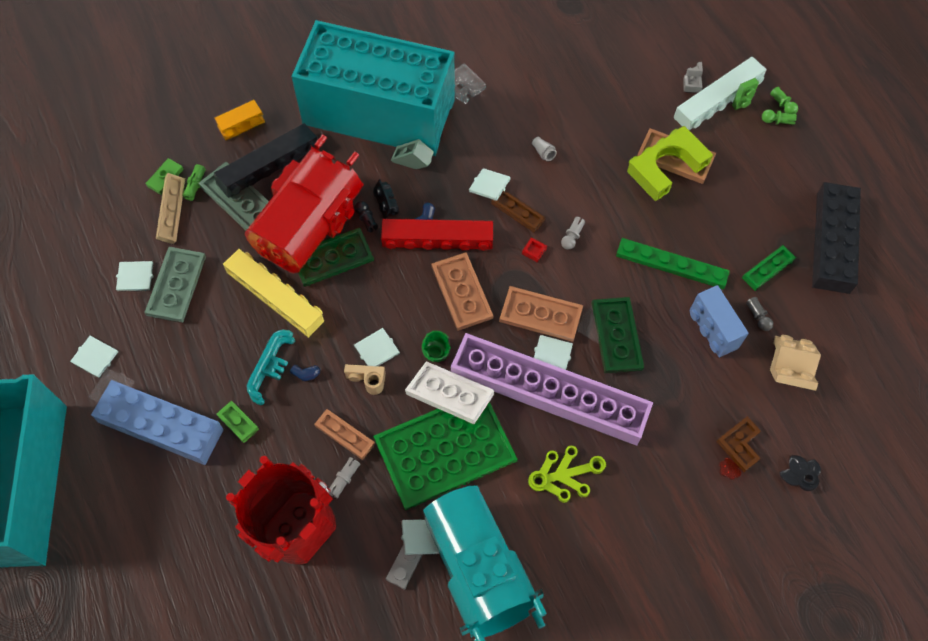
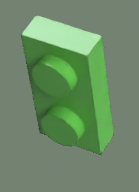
(745, 94)
(237, 421)

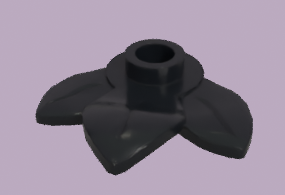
(800, 471)

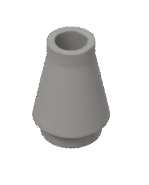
(545, 149)

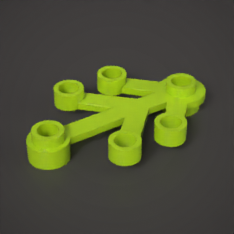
(563, 474)

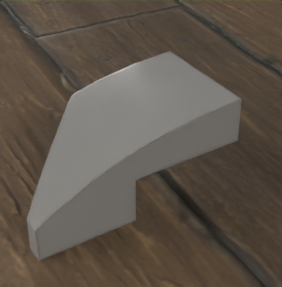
(693, 79)

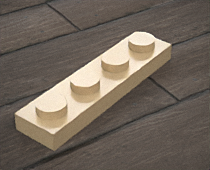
(170, 208)

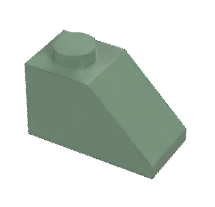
(413, 155)

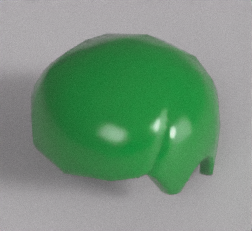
(436, 346)

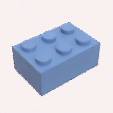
(718, 321)

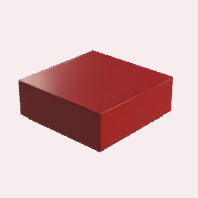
(534, 249)

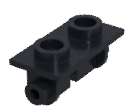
(383, 192)

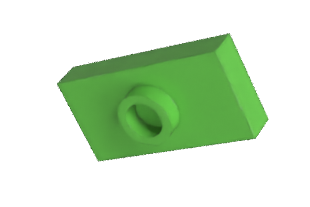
(157, 180)

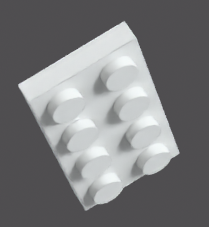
(450, 392)

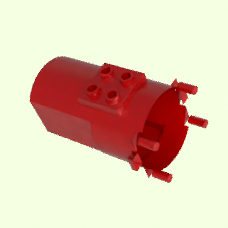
(306, 206)
(283, 512)

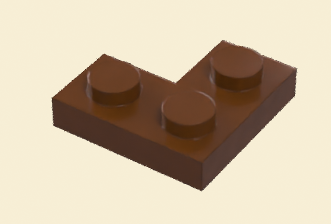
(735, 443)

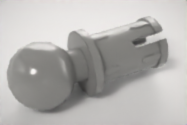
(568, 242)

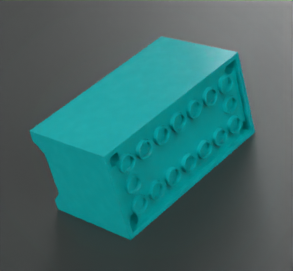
(374, 86)
(29, 465)

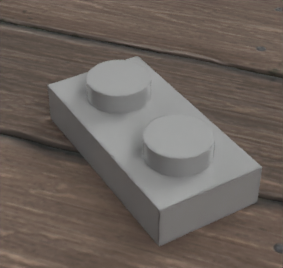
(403, 568)

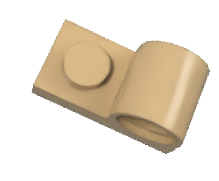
(367, 373)

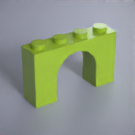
(679, 144)

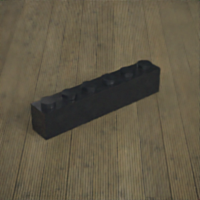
(265, 160)

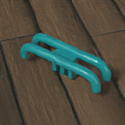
(269, 364)

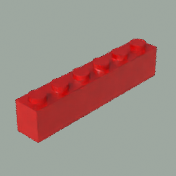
(437, 234)

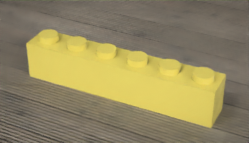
(274, 293)

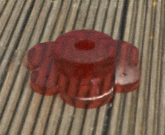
(729, 469)

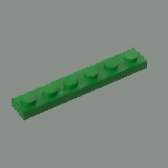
(672, 263)

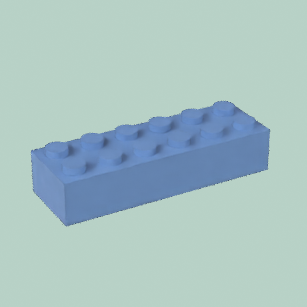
(157, 422)

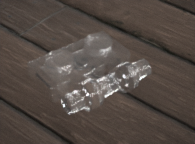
(469, 81)

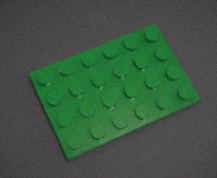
(442, 453)

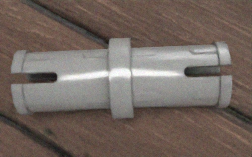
(343, 477)

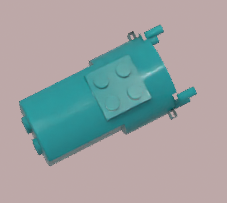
(483, 572)

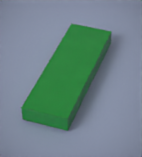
(768, 267)

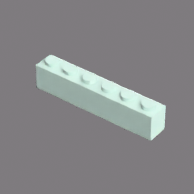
(718, 94)

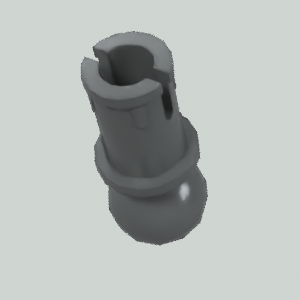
(764, 323)

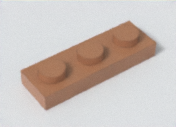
(344, 434)

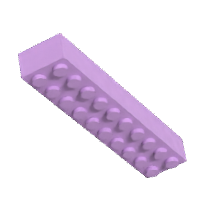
(552, 389)

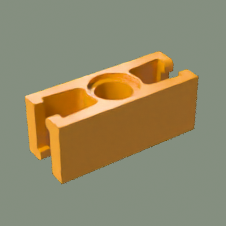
(239, 120)

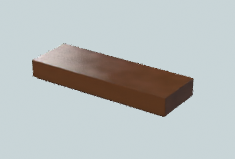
(519, 211)

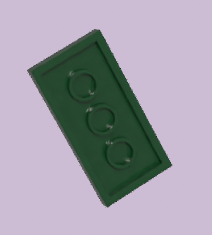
(336, 256)
(617, 335)

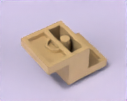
(795, 362)

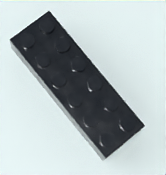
(837, 238)

